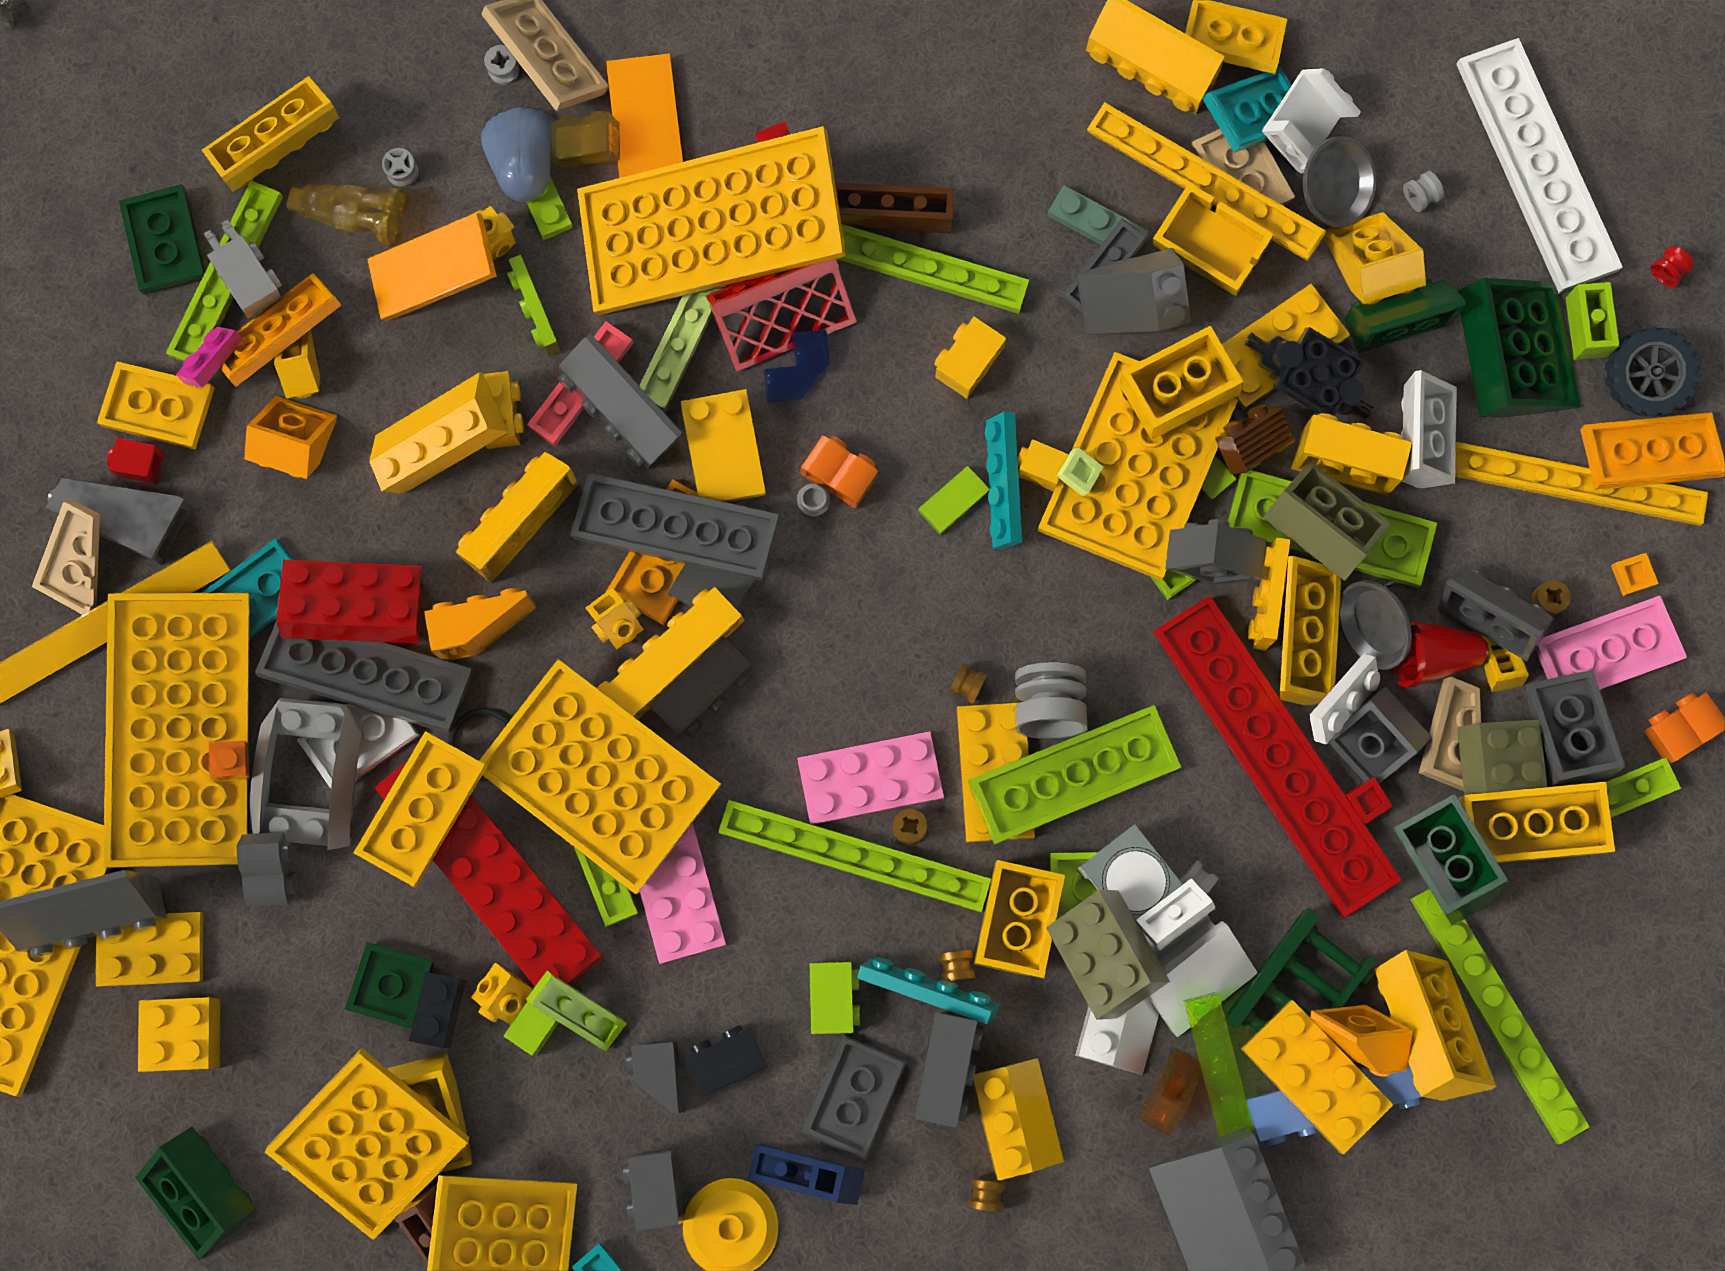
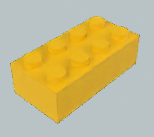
(1543, 822)

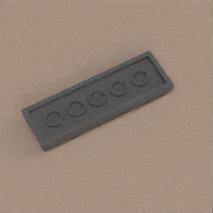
(676, 526)
(370, 677)

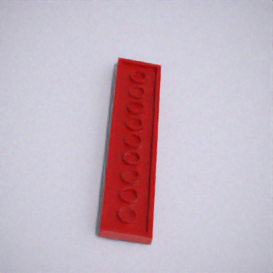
(1276, 757)

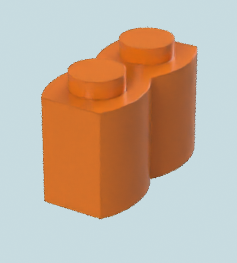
(839, 470)
(1685, 728)

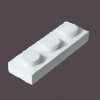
(1344, 699)

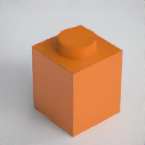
(229, 760)

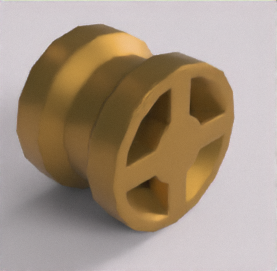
(1557, 589)
(968, 683)
(908, 834)
(956, 965)
(986, 1195)

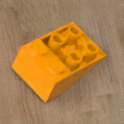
(472, 626)

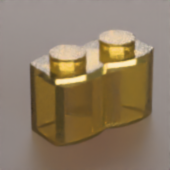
(585, 140)

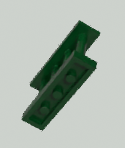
(1285, 958)

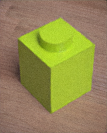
(531, 1029)

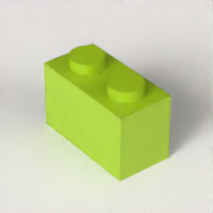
(1592, 321)
(832, 998)

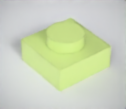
(1080, 471)

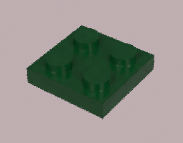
(388, 985)

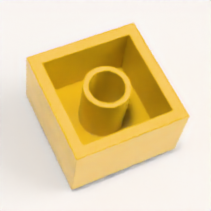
(179, 1034)

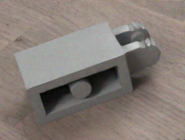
(242, 272)

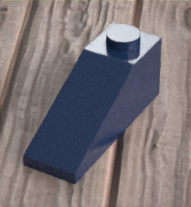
(806, 1174)

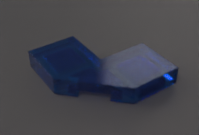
(811, 359)

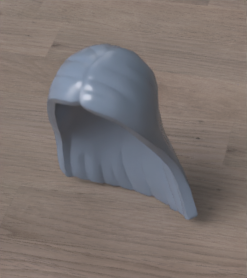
(519, 151)

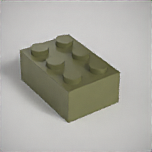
(1327, 520)
(1107, 954)

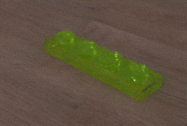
(1218, 1063)

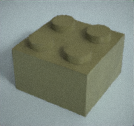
(1501, 756)

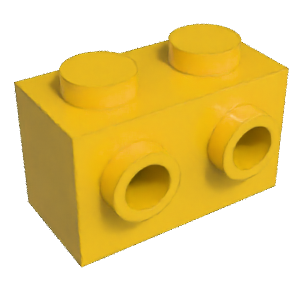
(506, 394)

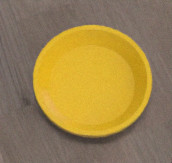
(730, 1226)

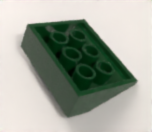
(1517, 348)

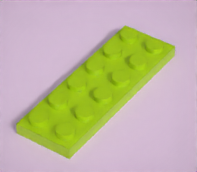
(1396, 556)
(1074, 774)

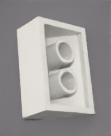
(1431, 428)
(1120, 1041)

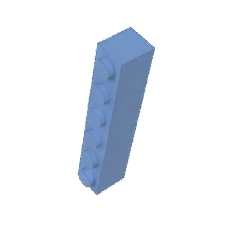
(1276, 1115)

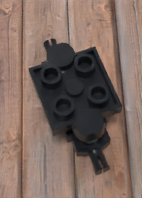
(1314, 372)

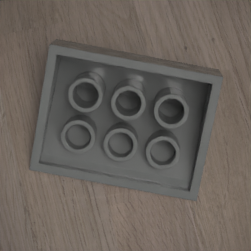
(81, 911)
(1226, 1207)

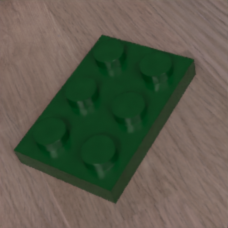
(162, 239)

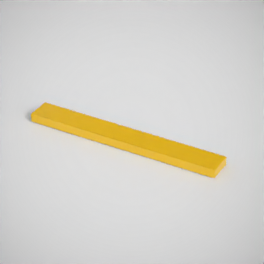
(1184, 167)
(1576, 484)
(90, 629)

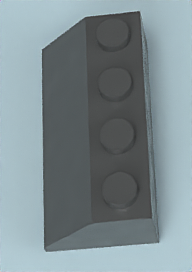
(618, 402)

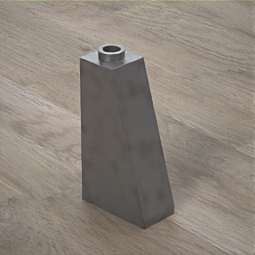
(128, 517)

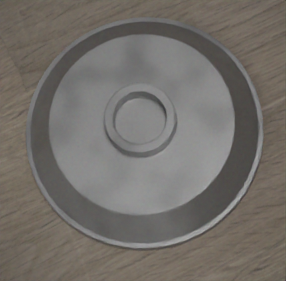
(1339, 181)
(1375, 623)

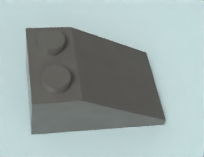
(1135, 295)
(1574, 729)

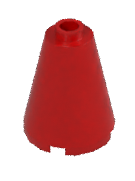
(1439, 653)

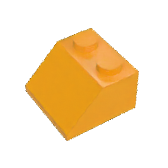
(289, 437)
(1367, 1037)

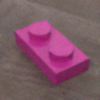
(209, 357)

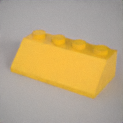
(1154, 54)
(271, 134)
(436, 436)
(517, 516)
(1309, 632)
(1444, 1045)

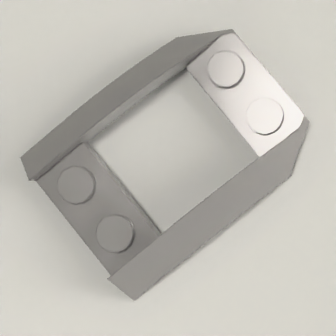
(300, 823)

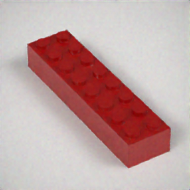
(510, 896)

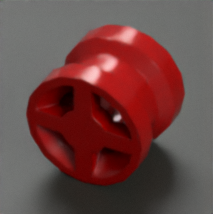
(1672, 266)

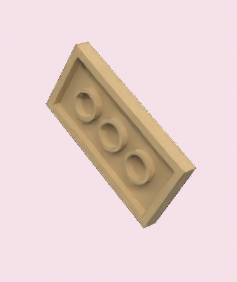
(545, 51)

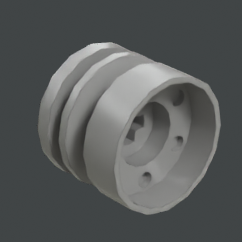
(1051, 700)

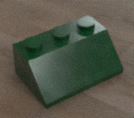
(1403, 315)
(1452, 859)
(195, 1192)

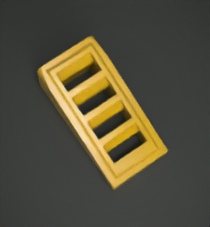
(1502, 681)

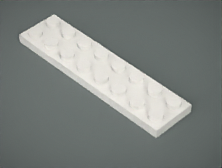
(1539, 165)

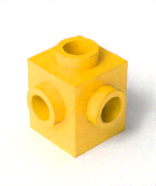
(498, 231)
(614, 619)
(501, 995)

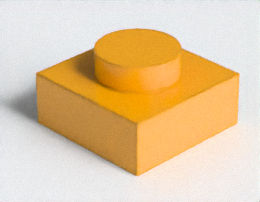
(1634, 574)

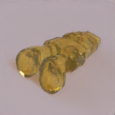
(345, 208)

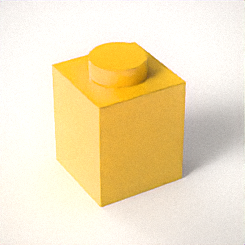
(1041, 464)

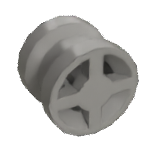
(505, 72)
(398, 160)
(1423, 191)
(1200, 877)

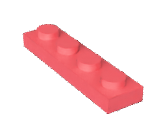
(563, 407)

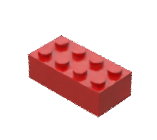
(350, 601)

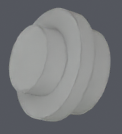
(813, 500)

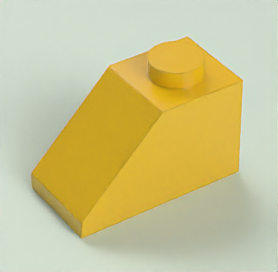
(298, 368)

